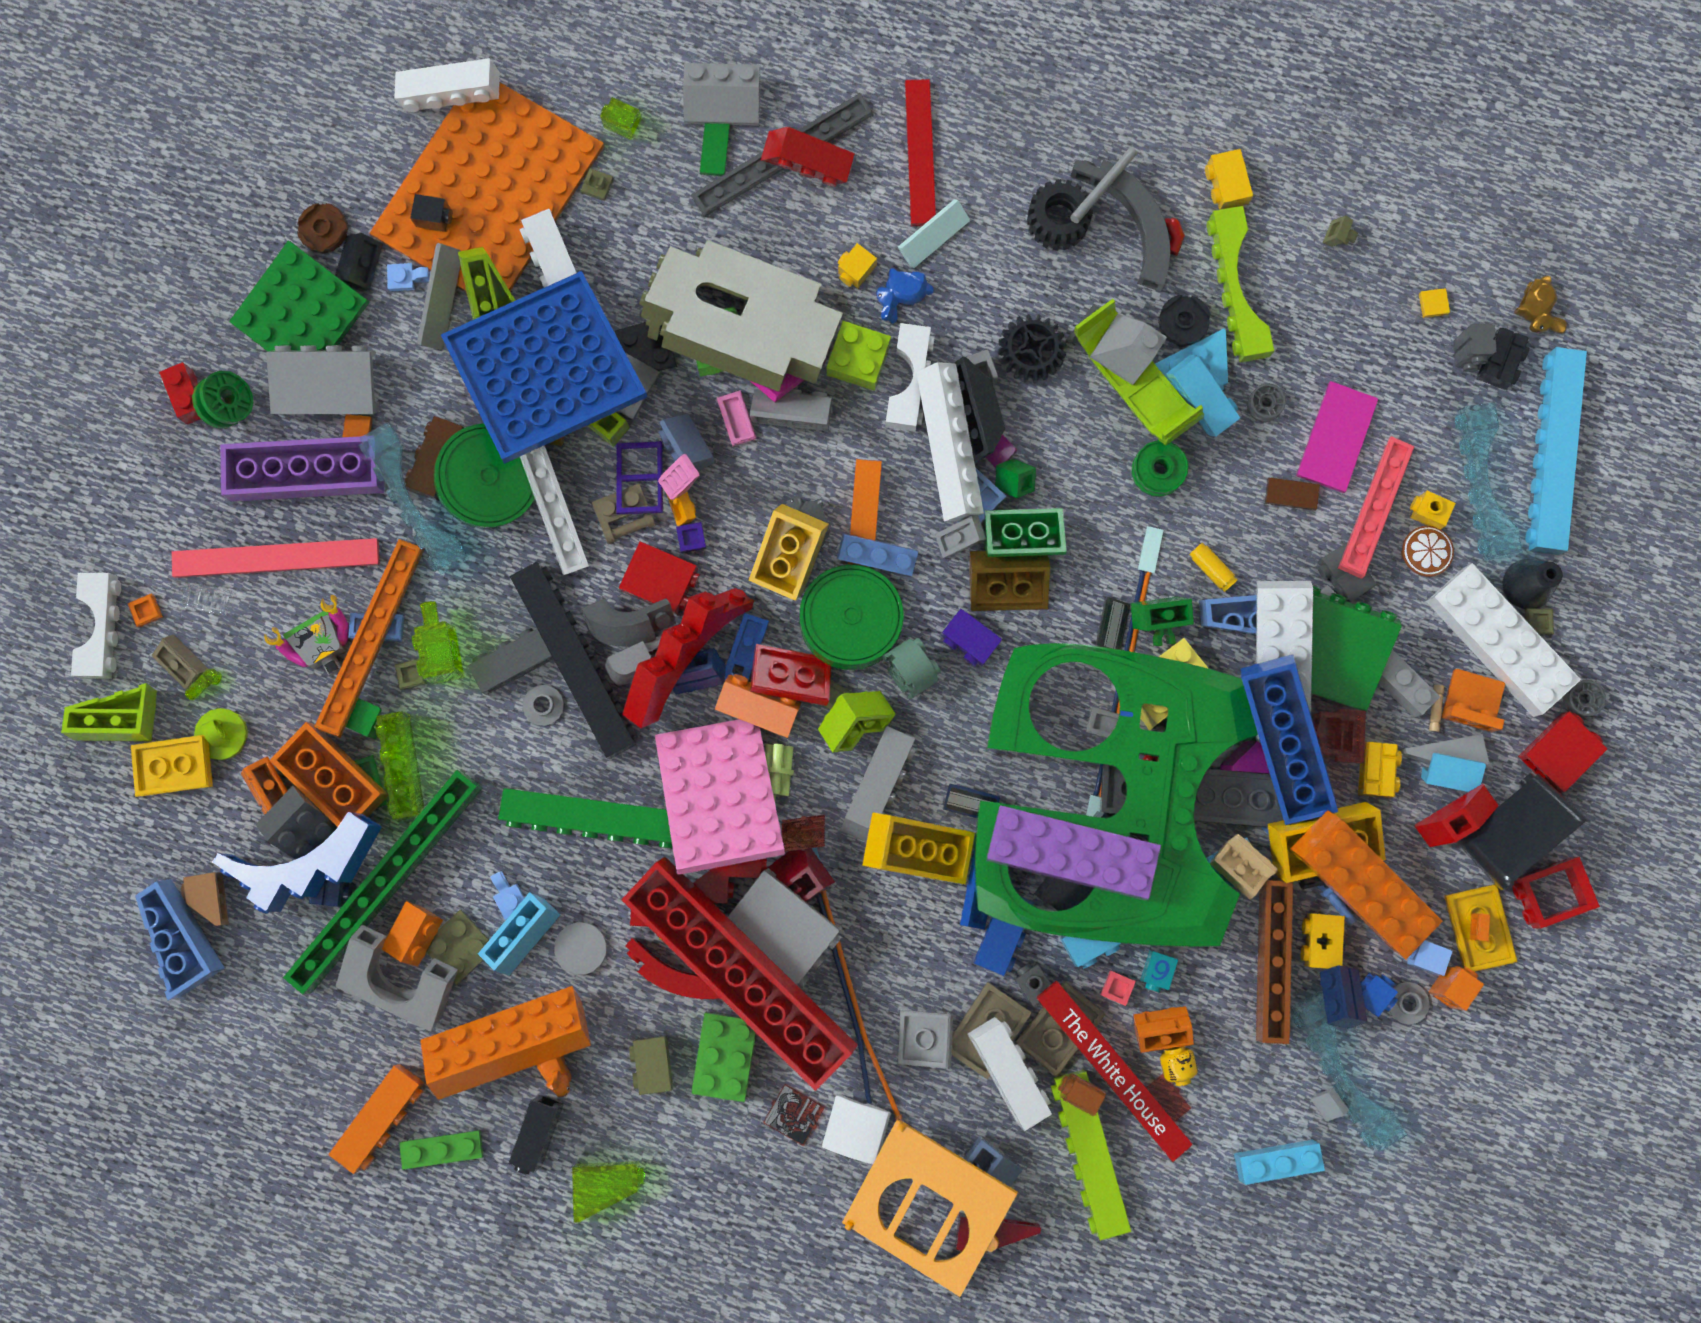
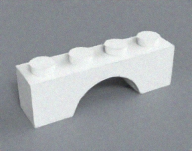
(912, 346)
(96, 656)

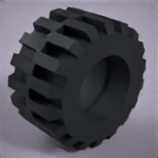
(1050, 232)

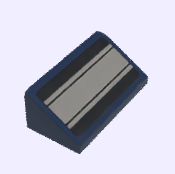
(966, 800)

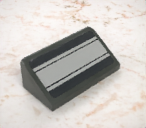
(1112, 623)

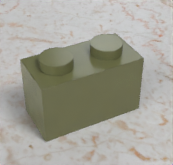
(652, 1065)

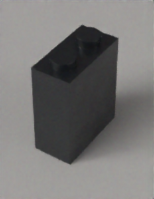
(535, 1134)

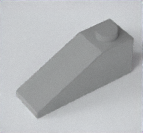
(1467, 747)

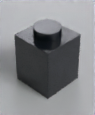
(431, 213)

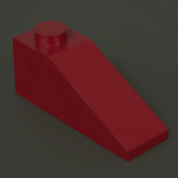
(1007, 1233)

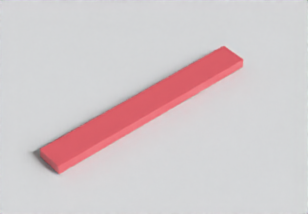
(275, 558)

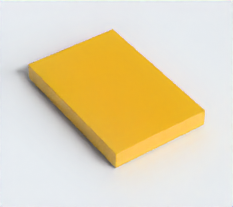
(171, 766)
(1481, 954)

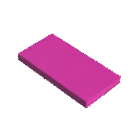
(1337, 437)

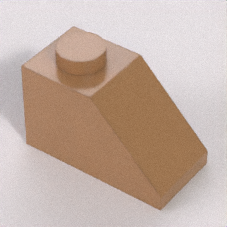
(207, 896)

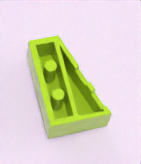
(483, 282)
(113, 718)

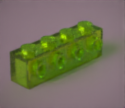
(400, 765)

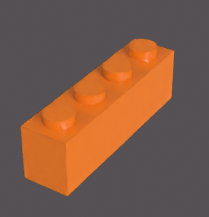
(376, 1119)

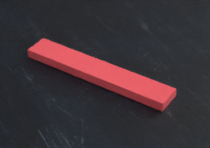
(1376, 507)

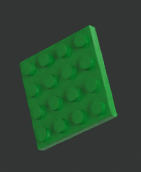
(298, 304)

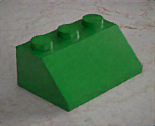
(1024, 532)

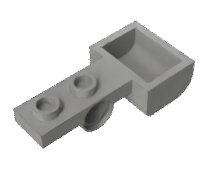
(623, 664)

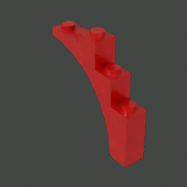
(678, 646)
(716, 883)

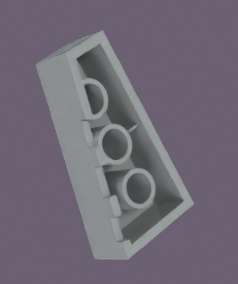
(878, 782)

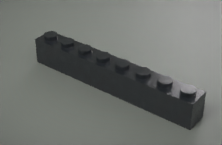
(573, 661)

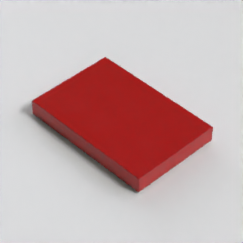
(790, 675)

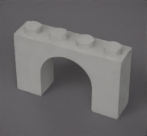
(363, 978)

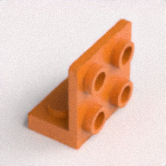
(1474, 701)

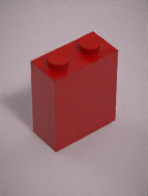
(659, 576)
(1563, 751)

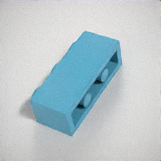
(1200, 388)
(519, 934)
(1279, 1162)

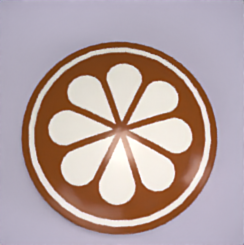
(1427, 551)

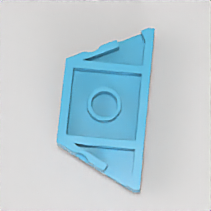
(1211, 348)

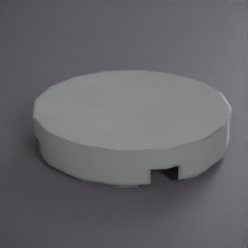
(580, 948)

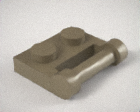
(606, 513)

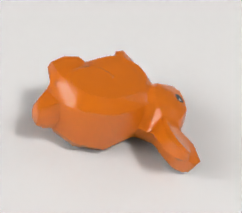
(556, 1075)

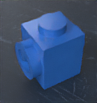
(1378, 993)

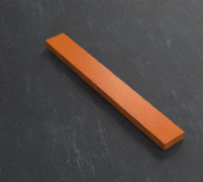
(369, 638)

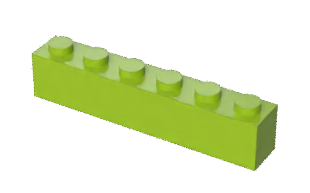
(1092, 1167)

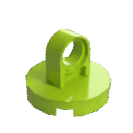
(223, 731)

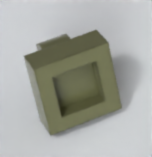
(597, 184)
(1340, 232)

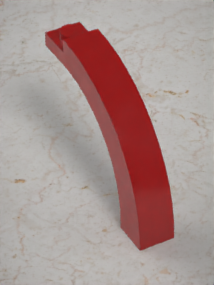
(666, 976)

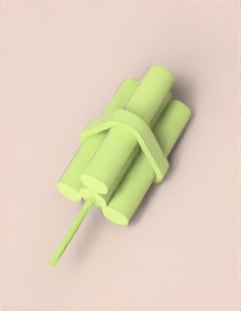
(779, 767)

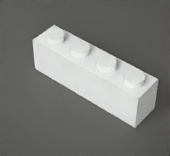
(447, 85)
(548, 247)
(1010, 1074)

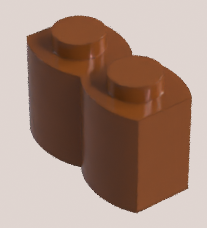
(1081, 1094)

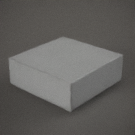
(1329, 1104)

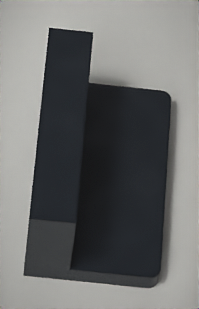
(359, 260)

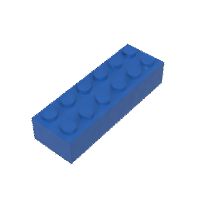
(1289, 739)

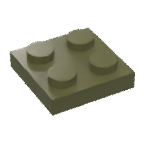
(458, 945)

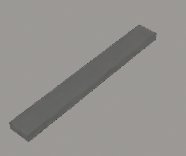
(756, 171)

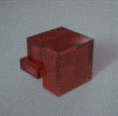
(1341, 734)

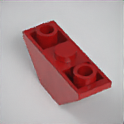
(1458, 818)

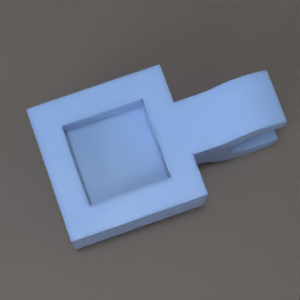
(403, 276)
(508, 897)

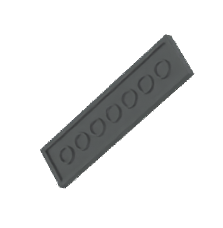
(1221, 797)

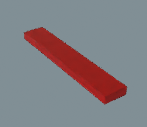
(920, 151)

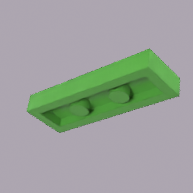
(441, 1149)

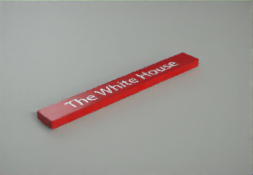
(1114, 1071)

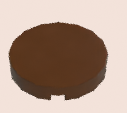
(322, 228)

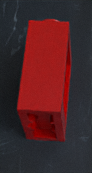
(1579, 883)

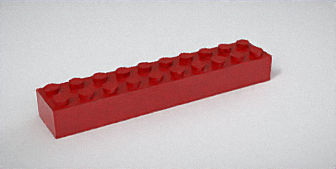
(740, 973)

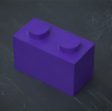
(971, 638)

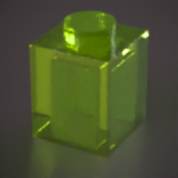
(620, 118)

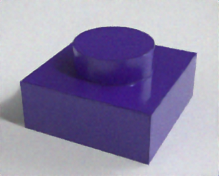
(691, 537)

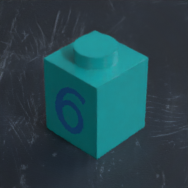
(1158, 971)

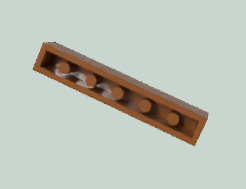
(1274, 962)

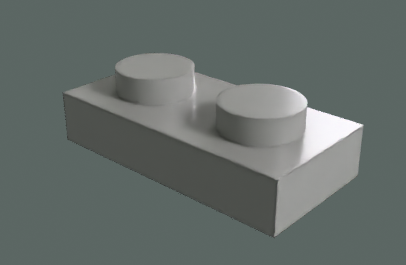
(960, 536)

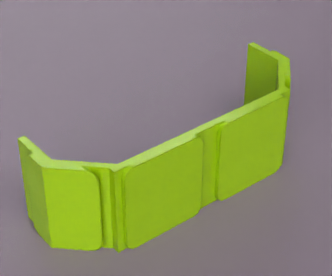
(1152, 395)

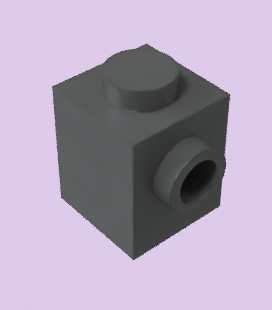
(1031, 982)

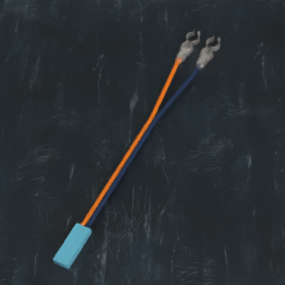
(855, 1012)

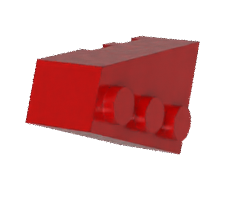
(808, 156)

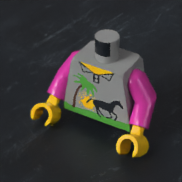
(316, 640)

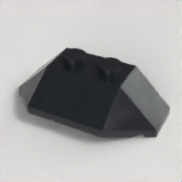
(980, 408)

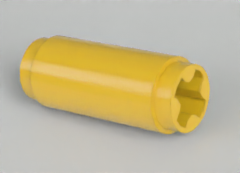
(1213, 567)

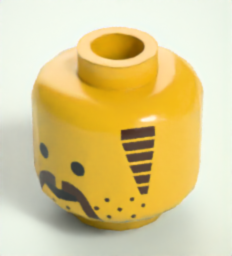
(1179, 1065)

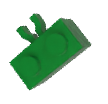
(1162, 617)

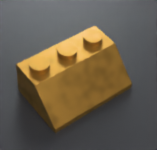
(1008, 582)

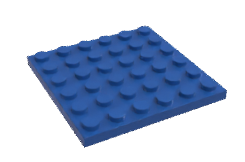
(543, 366)

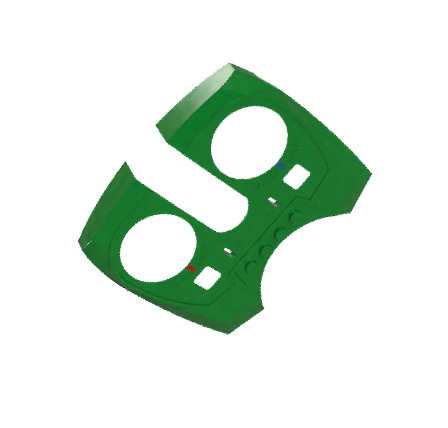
(1204, 719)

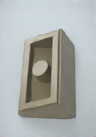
(178, 661)

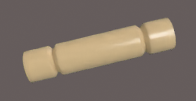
(1436, 710)

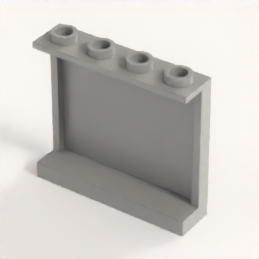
(785, 927)

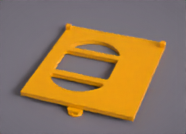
(970, 1189)

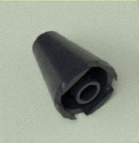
(1531, 582)

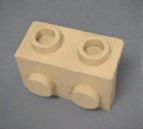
(1243, 866)

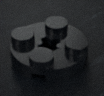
(1185, 306)

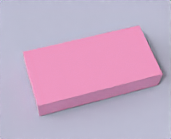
(736, 418)

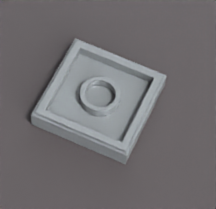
(925, 1039)

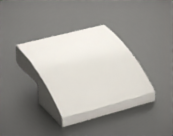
(856, 1129)

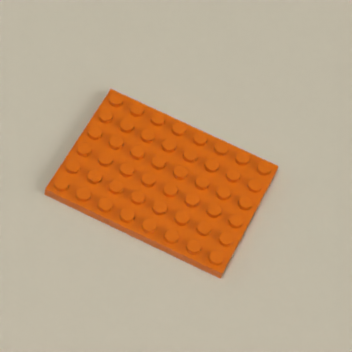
(493, 170)

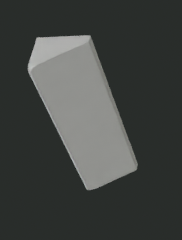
(439, 296)

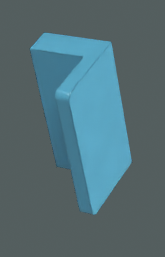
(1453, 772)

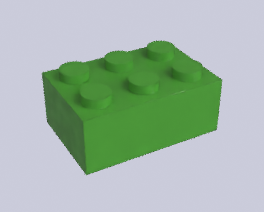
(724, 1057)

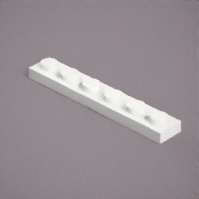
(554, 510)

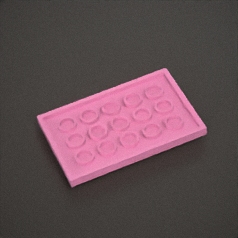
(718, 796)

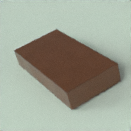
(1292, 494)

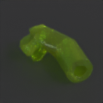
(208, 677)

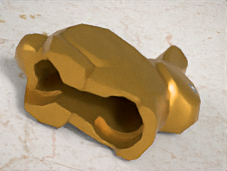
(1538, 303)

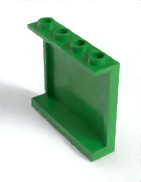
(1349, 648)

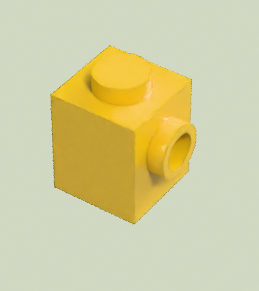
(856, 266)
(1431, 509)

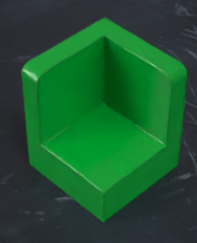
(1015, 478)
(364, 718)

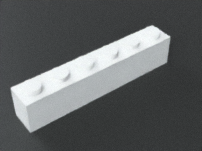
(949, 441)

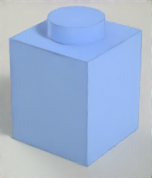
(1430, 958)

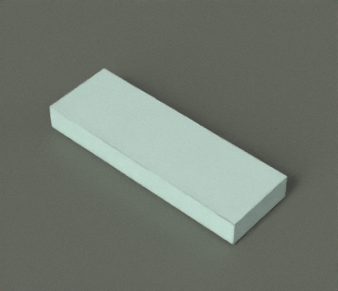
(934, 233)

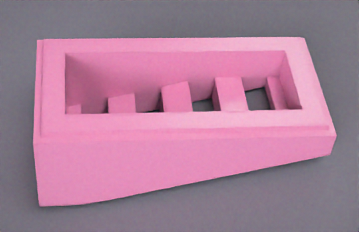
(679, 477)

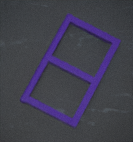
(639, 477)

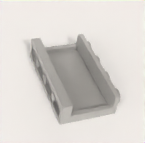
(321, 380)

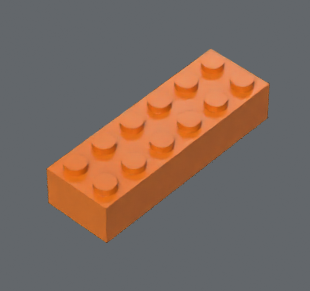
(1366, 884)
(504, 1043)

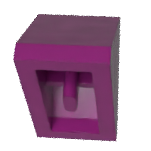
(1247, 758)

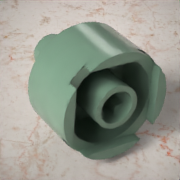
(911, 667)

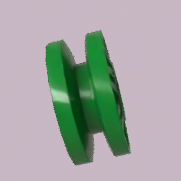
(210, 406)
(1148, 479)

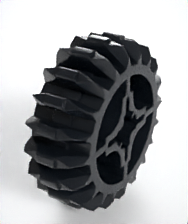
(1050, 338)

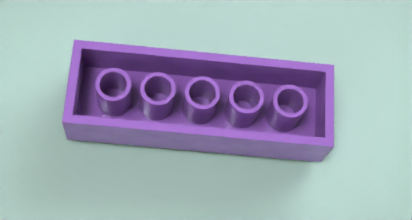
(296, 469)
(1073, 853)

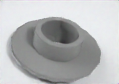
(551, 714)
(1421, 1007)

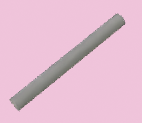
(1103, 185)

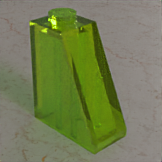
(602, 1185)

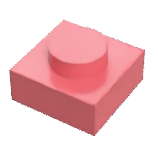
(1117, 988)

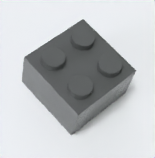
(295, 824)

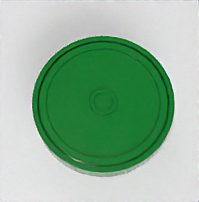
(477, 483)
(851, 617)

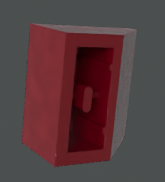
(802, 873)

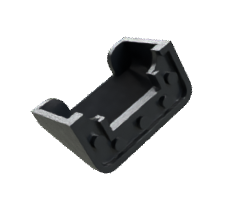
(1522, 831)

